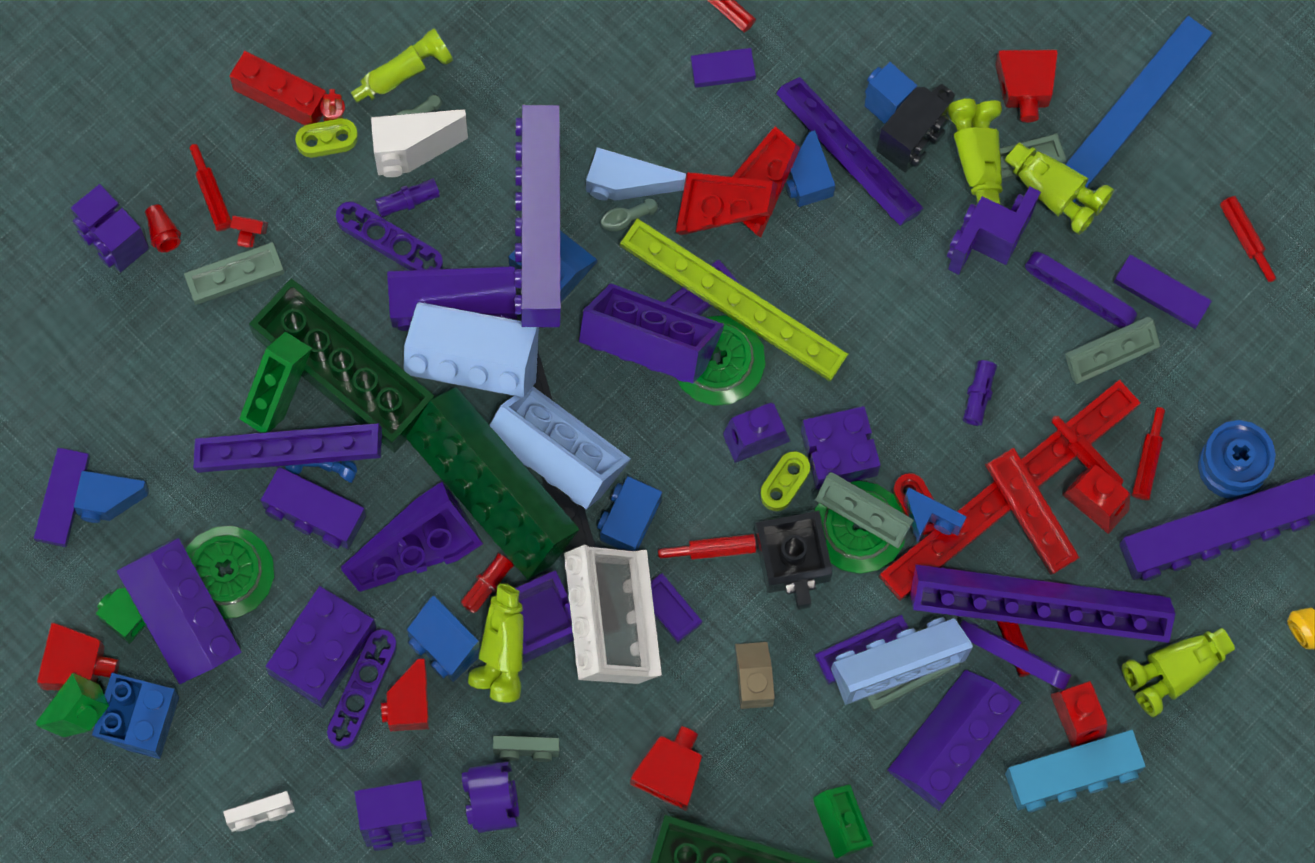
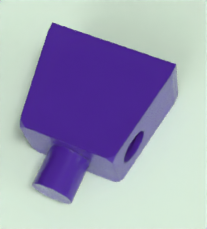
(756, 432)

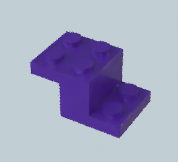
(992, 229)

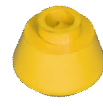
(1303, 627)

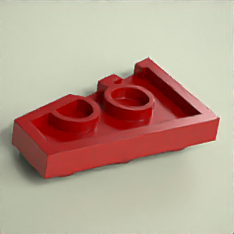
(769, 162)
(722, 200)

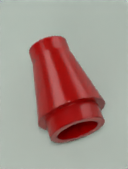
(162, 230)

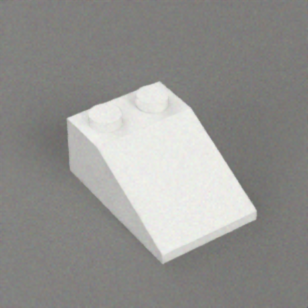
(413, 139)

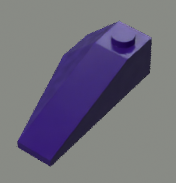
(422, 535)

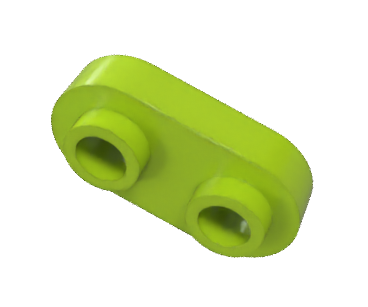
(326, 136)
(784, 482)

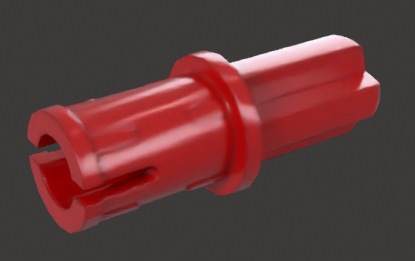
(332, 106)
(486, 583)

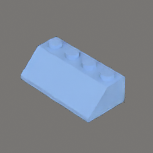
(471, 350)
(559, 447)
(900, 660)

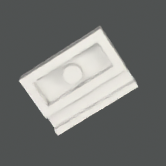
(259, 811)

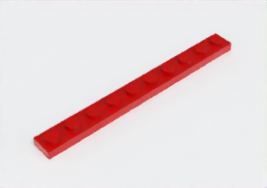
(991, 505)

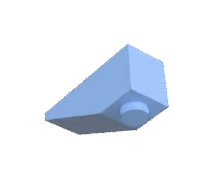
(625, 177)

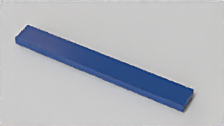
(1139, 99)

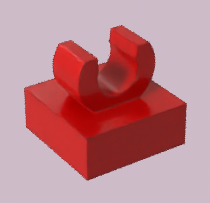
(248, 228)

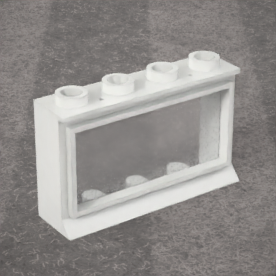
(612, 615)

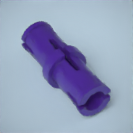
(407, 198)
(979, 393)

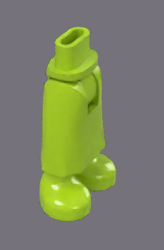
(402, 67)
(978, 145)
(1059, 186)
(501, 647)
(1180, 665)

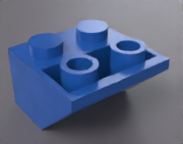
(137, 715)

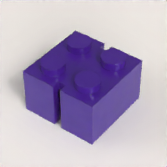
(111, 232)
(841, 446)
(543, 614)

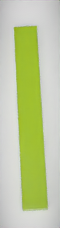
(733, 299)

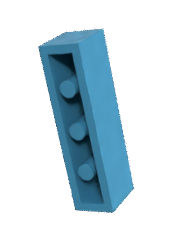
(1075, 770)

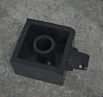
(915, 126)
(794, 555)

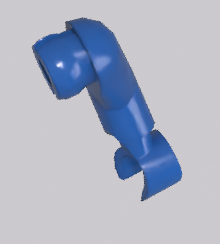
(345, 469)

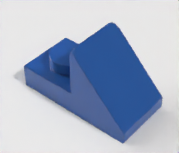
(926, 510)

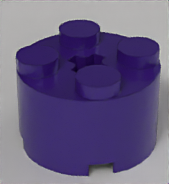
(492, 797)

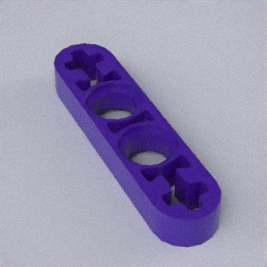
(389, 240)
(1080, 290)
(1015, 655)
(357, 687)

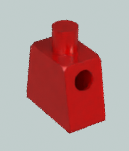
(1026, 80)
(1099, 497)
(73, 653)
(1080, 714)
(670, 769)

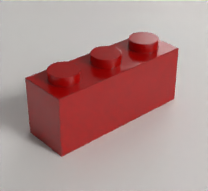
(277, 89)

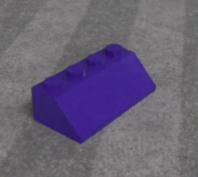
(467, 289)
(650, 333)
(178, 611)
(954, 738)

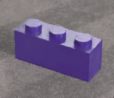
(313, 509)

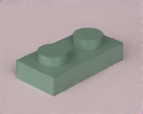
(512, 747)

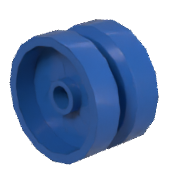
(1249, 446)

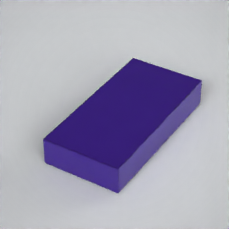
(722, 67)
(673, 610)

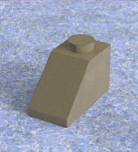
(754, 675)

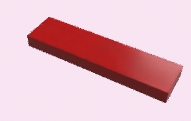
(1032, 511)

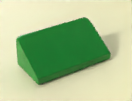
(842, 821)

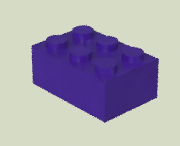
(321, 647)
(393, 815)

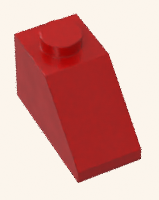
(408, 700)

